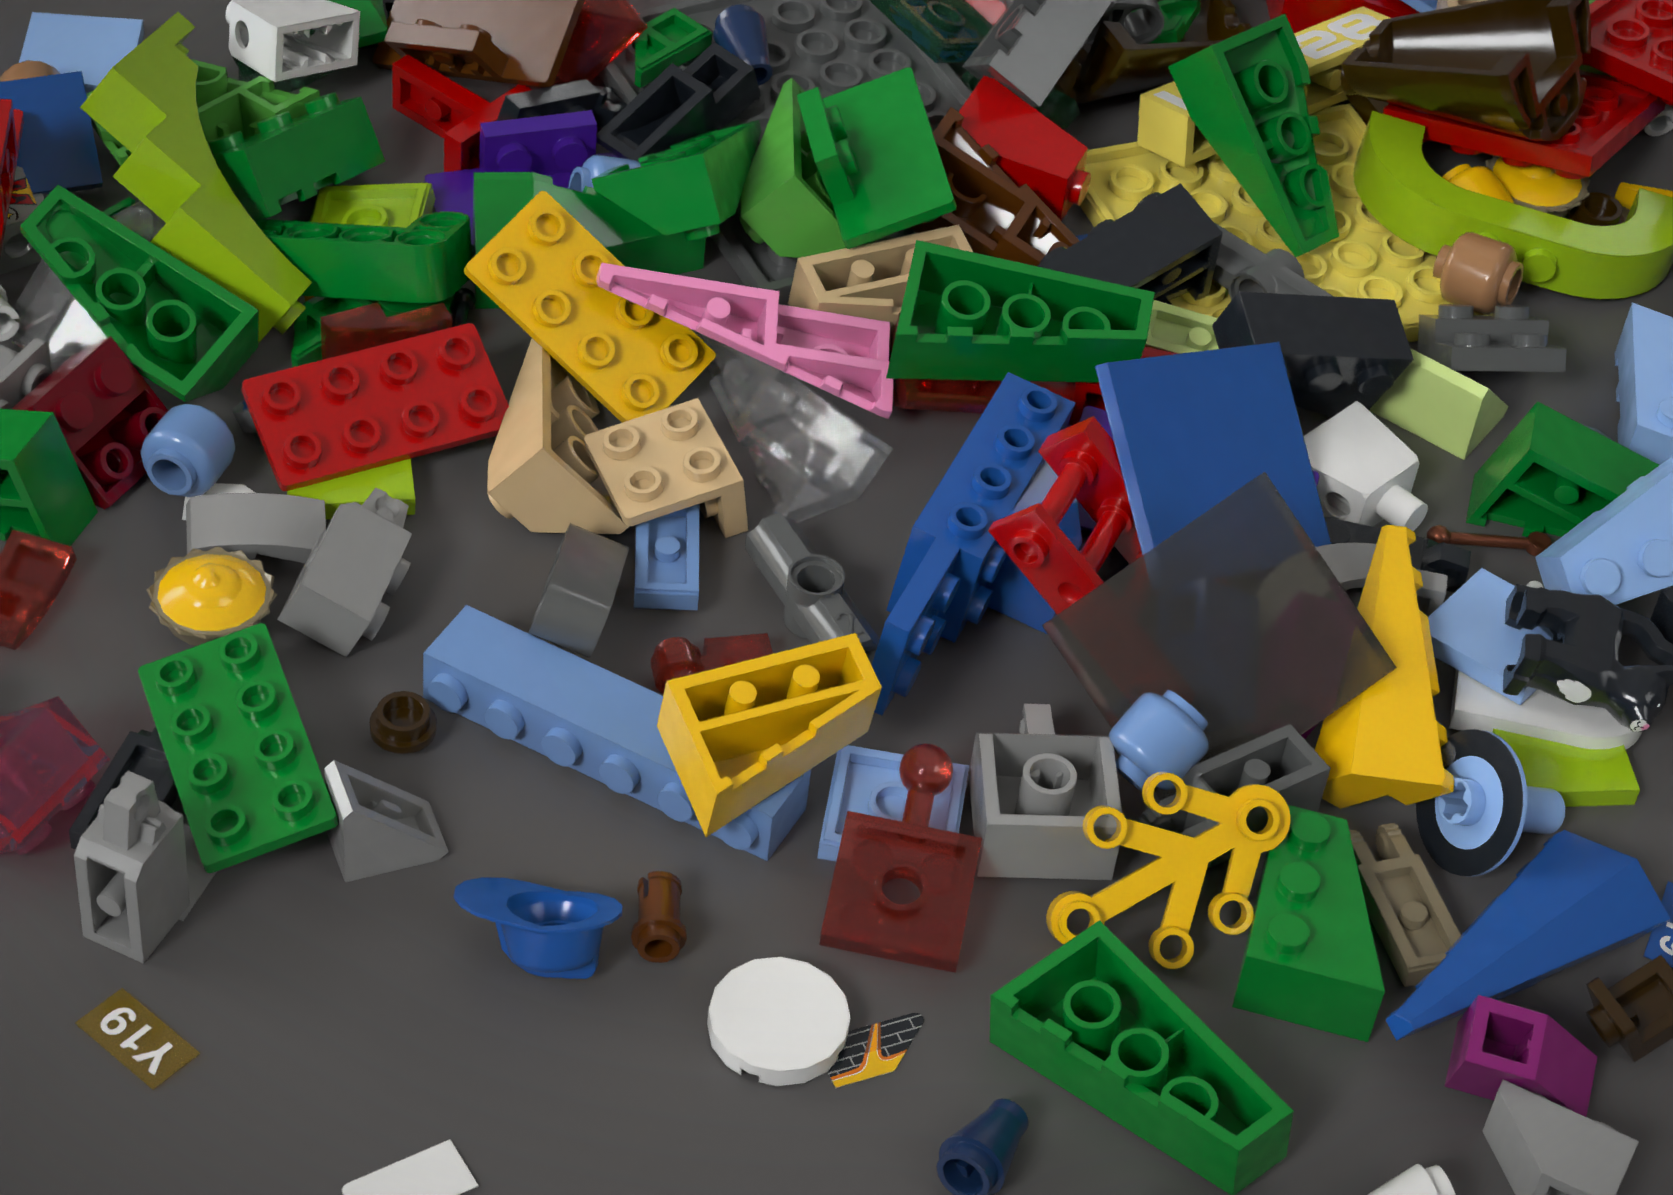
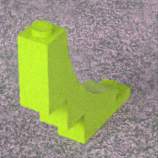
(154, 113)

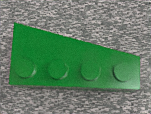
(998, 316)
(1142, 1058)

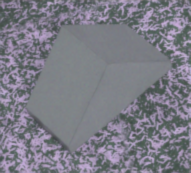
(379, 825)

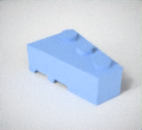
(1646, 383)
(1620, 548)

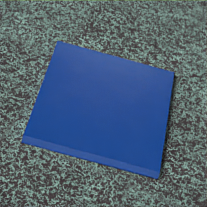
(1201, 430)

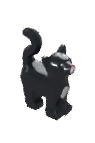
(1583, 654)

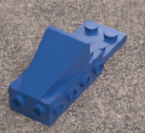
(951, 559)

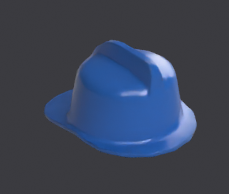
(542, 926)

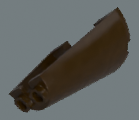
(1481, 64)
(1121, 66)

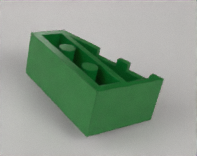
(1552, 475)

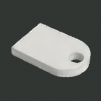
(1538, 717)

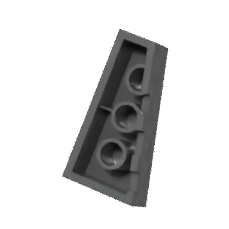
(1035, 44)

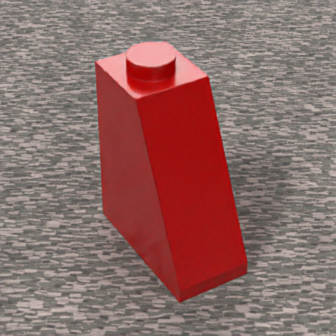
(1028, 145)

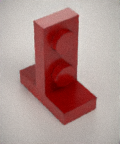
(444, 109)

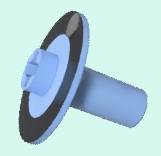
(1488, 809)

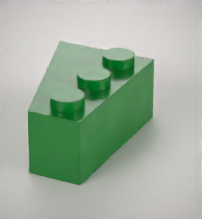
(298, 154)
(40, 479)
(1311, 934)

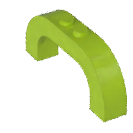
(1555, 251)

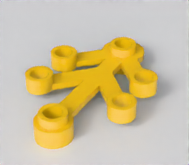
(1181, 862)

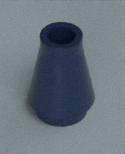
(744, 35)
(982, 1151)

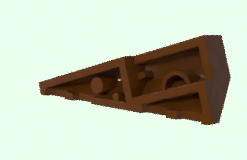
(990, 207)

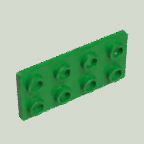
(877, 157)
(237, 748)

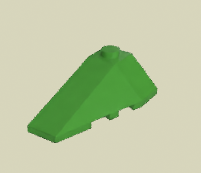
(784, 191)

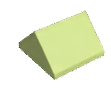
(1441, 406)

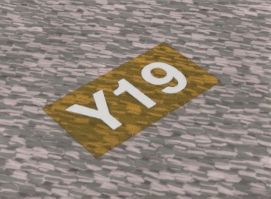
(137, 1038)

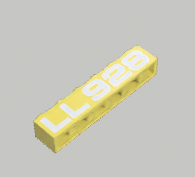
(1171, 133)

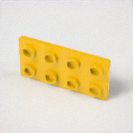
(545, 279)

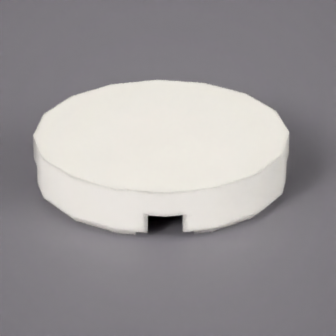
(778, 1020)

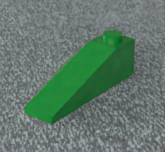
(1256, 117)
(688, 185)
(155, 307)

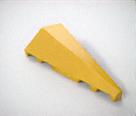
(1389, 732)

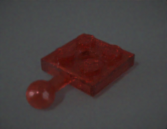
(886, 849)

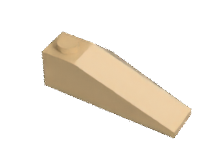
(540, 454)

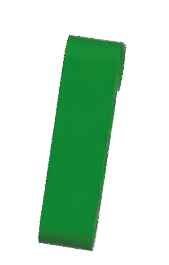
(378, 261)

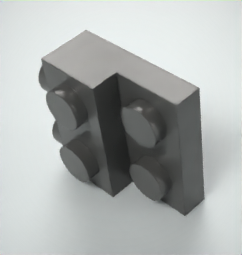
(1489, 343)

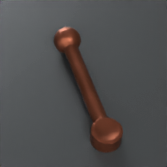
(1534, 544)

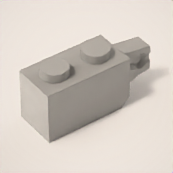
(350, 572)
(132, 870)

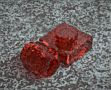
(678, 657)

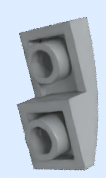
(255, 524)

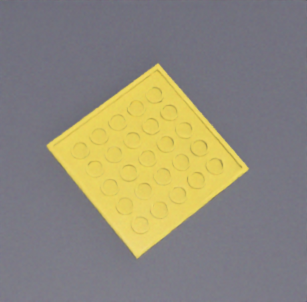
(1357, 264)

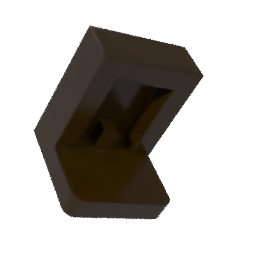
(1635, 1009)

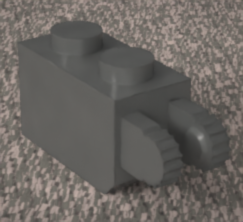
(1273, 760)

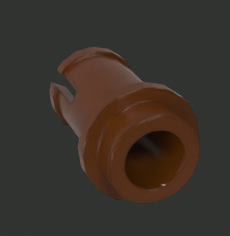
(659, 931)

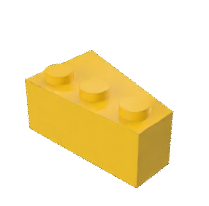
(764, 723)

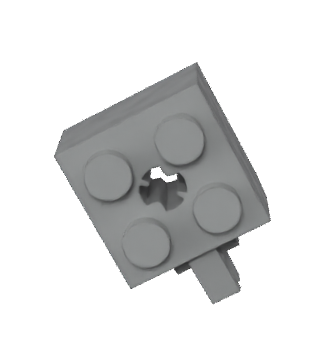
(1033, 799)

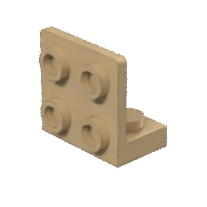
(669, 465)

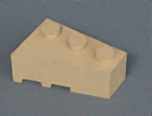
(866, 278)

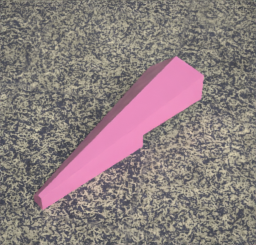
(819, 347)

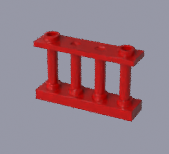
(1091, 473)

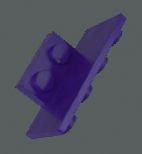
(532, 144)

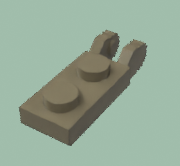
(1403, 904)

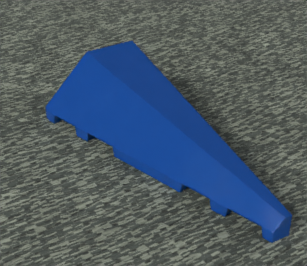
(1555, 914)

